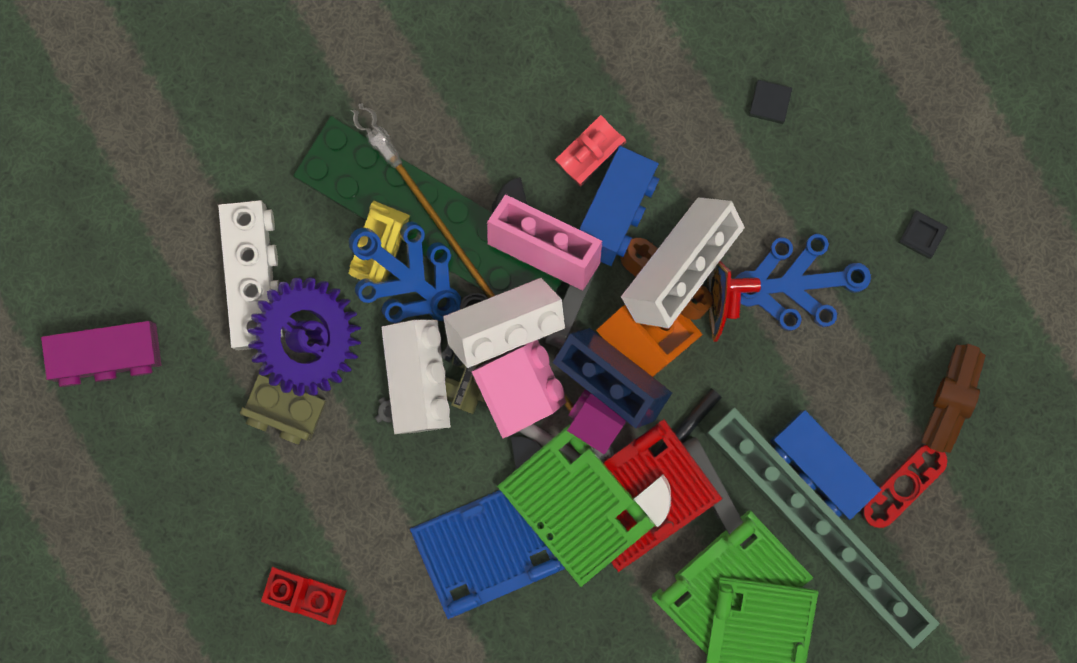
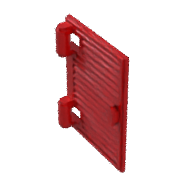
(638, 468)

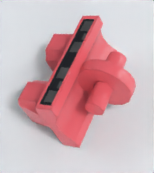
(590, 150)

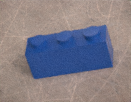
(619, 202)
(825, 465)

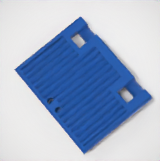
(481, 547)

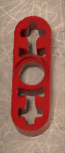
(929, 473)

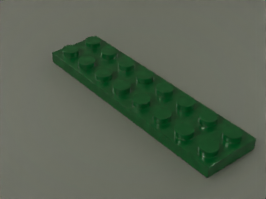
(355, 175)

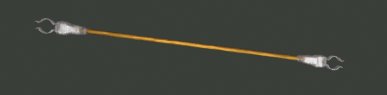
(381, 141)

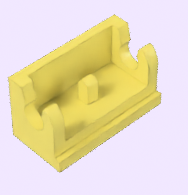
(387, 225)

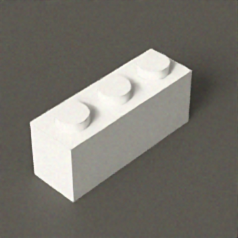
(504, 322)
(416, 376)

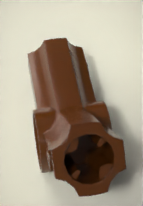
(954, 398)

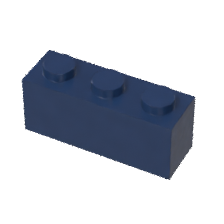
(612, 377)

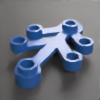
(409, 278)
(794, 284)

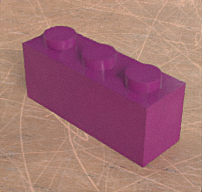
(101, 353)

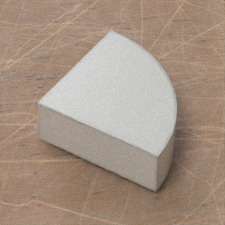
(656, 500)

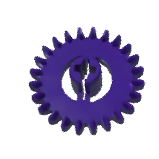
(327, 340)

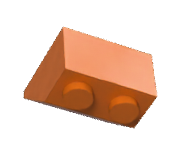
(647, 344)

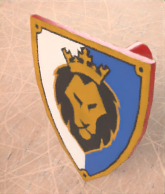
(727, 296)

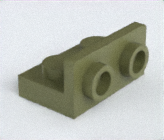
(284, 411)

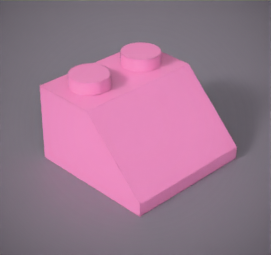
(519, 387)

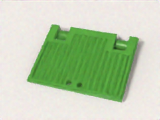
(575, 506)
(759, 560)
(765, 626)

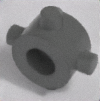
(384, 411)

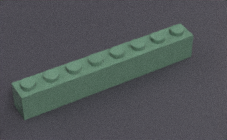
(822, 529)

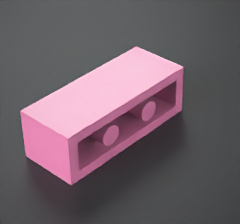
(544, 242)

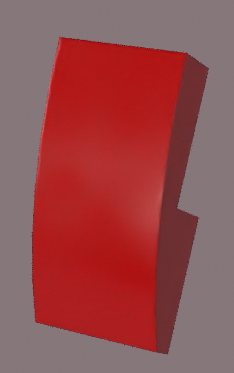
(303, 596)

